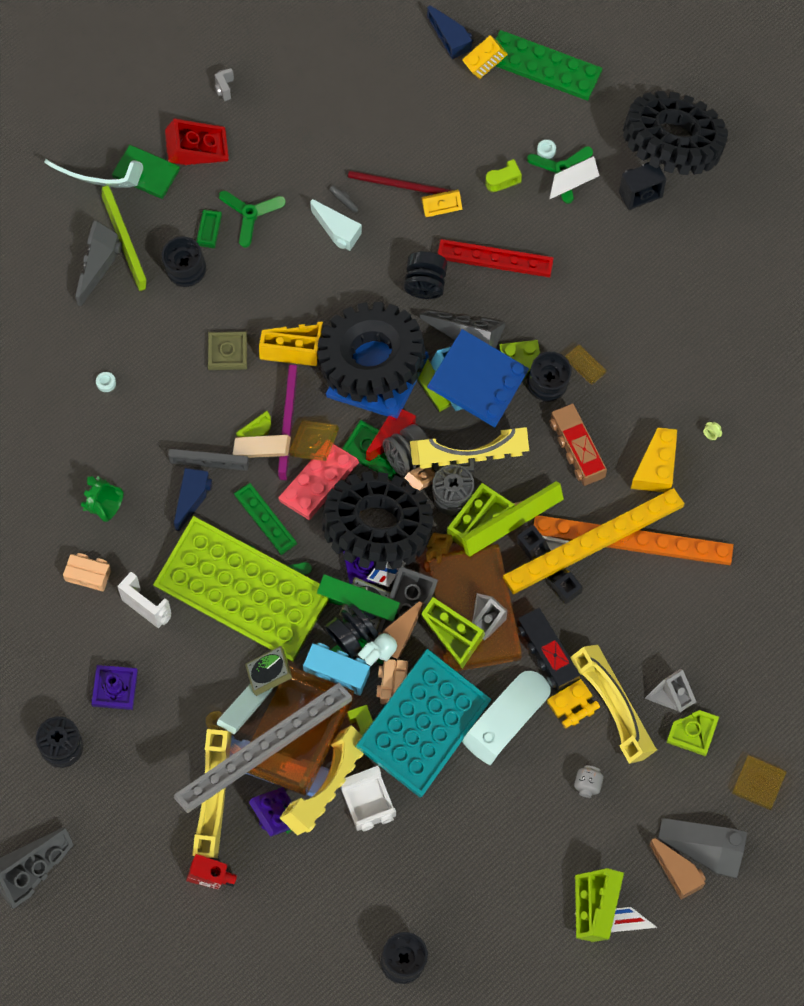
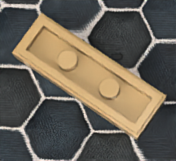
(262, 446)

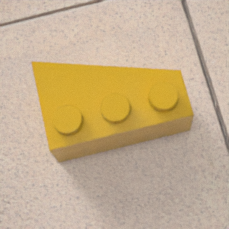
(292, 344)
(658, 463)

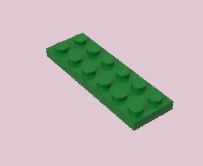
(548, 66)

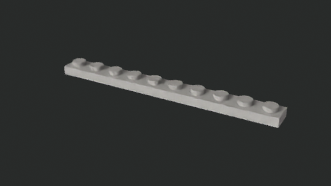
(262, 748)

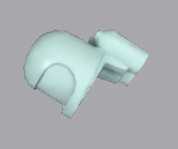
(382, 647)

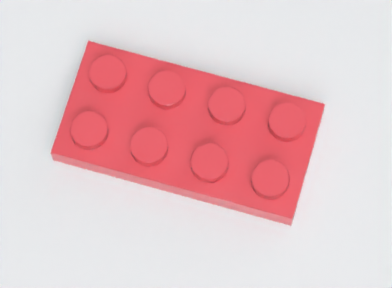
(315, 481)

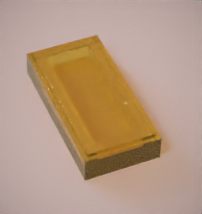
(585, 364)

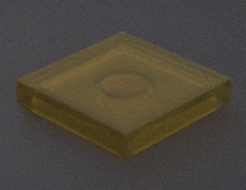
(313, 440)
(759, 782)

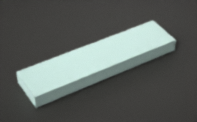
(241, 709)

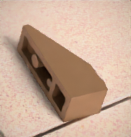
(403, 627)
(680, 871)

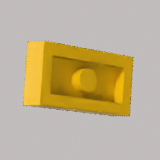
(441, 203)

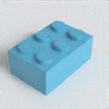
(337, 667)

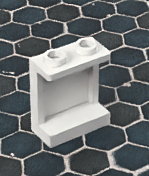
(129, 593)
(368, 799)

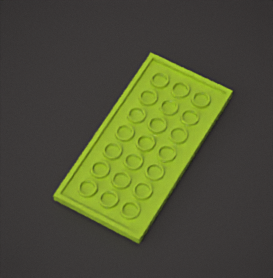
(242, 588)

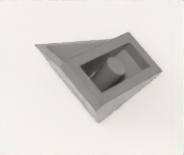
(488, 614)
(673, 692)

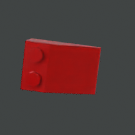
(195, 143)

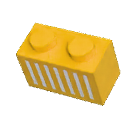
(485, 57)

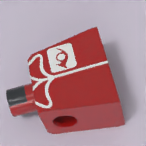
(201, 874)

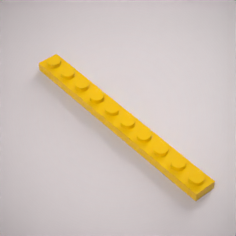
(593, 541)

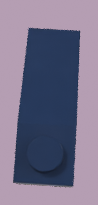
(451, 33)
(192, 494)

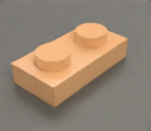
(420, 478)

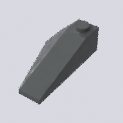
(103, 248)
(408, 590)

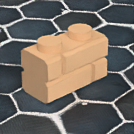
(87, 571)
(392, 675)

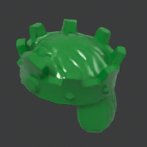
(102, 498)

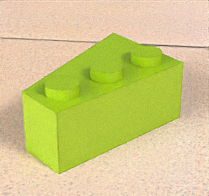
(479, 510)
(453, 630)
(596, 903)

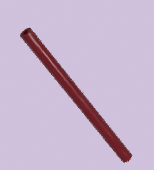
(396, 183)

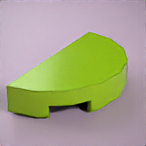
(258, 427)

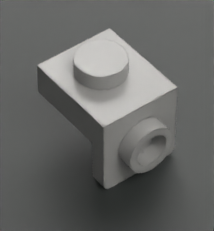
(221, 80)

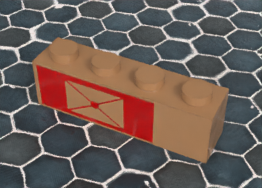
(578, 444)

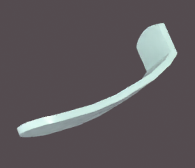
(131, 178)
(507, 716)

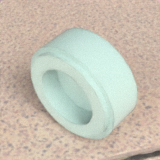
(546, 149)
(105, 381)

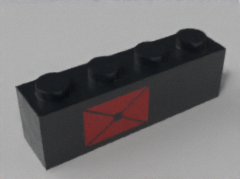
(548, 650)

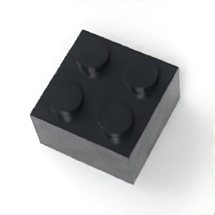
(642, 185)

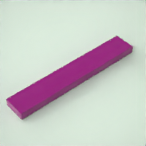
(288, 418)

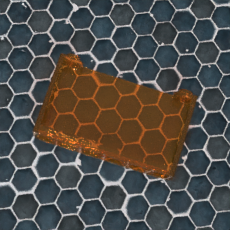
(457, 587)
(301, 760)

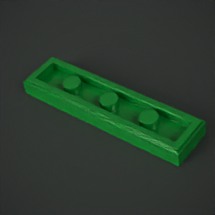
(265, 518)
(361, 598)

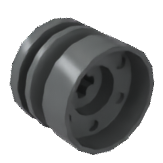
(398, 448)
(448, 499)

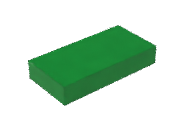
(209, 228)

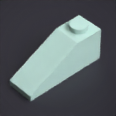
(340, 228)

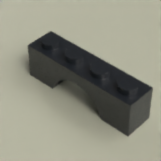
(562, 581)

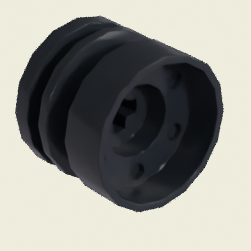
(184, 261)
(425, 275)
(551, 366)
(353, 629)
(69, 747)
(401, 946)

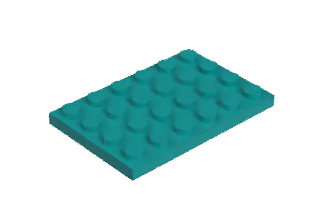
(423, 723)

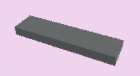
(208, 459)

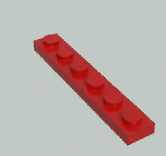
(496, 258)

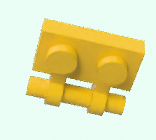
(570, 698)

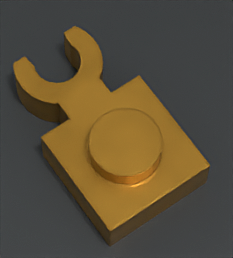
(438, 545)

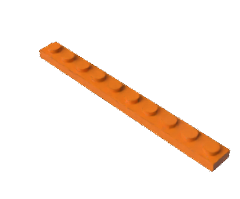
(642, 541)

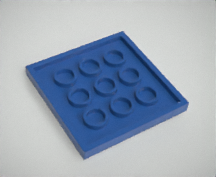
(373, 354)
(478, 378)

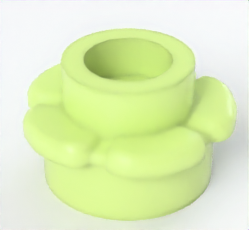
(712, 430)

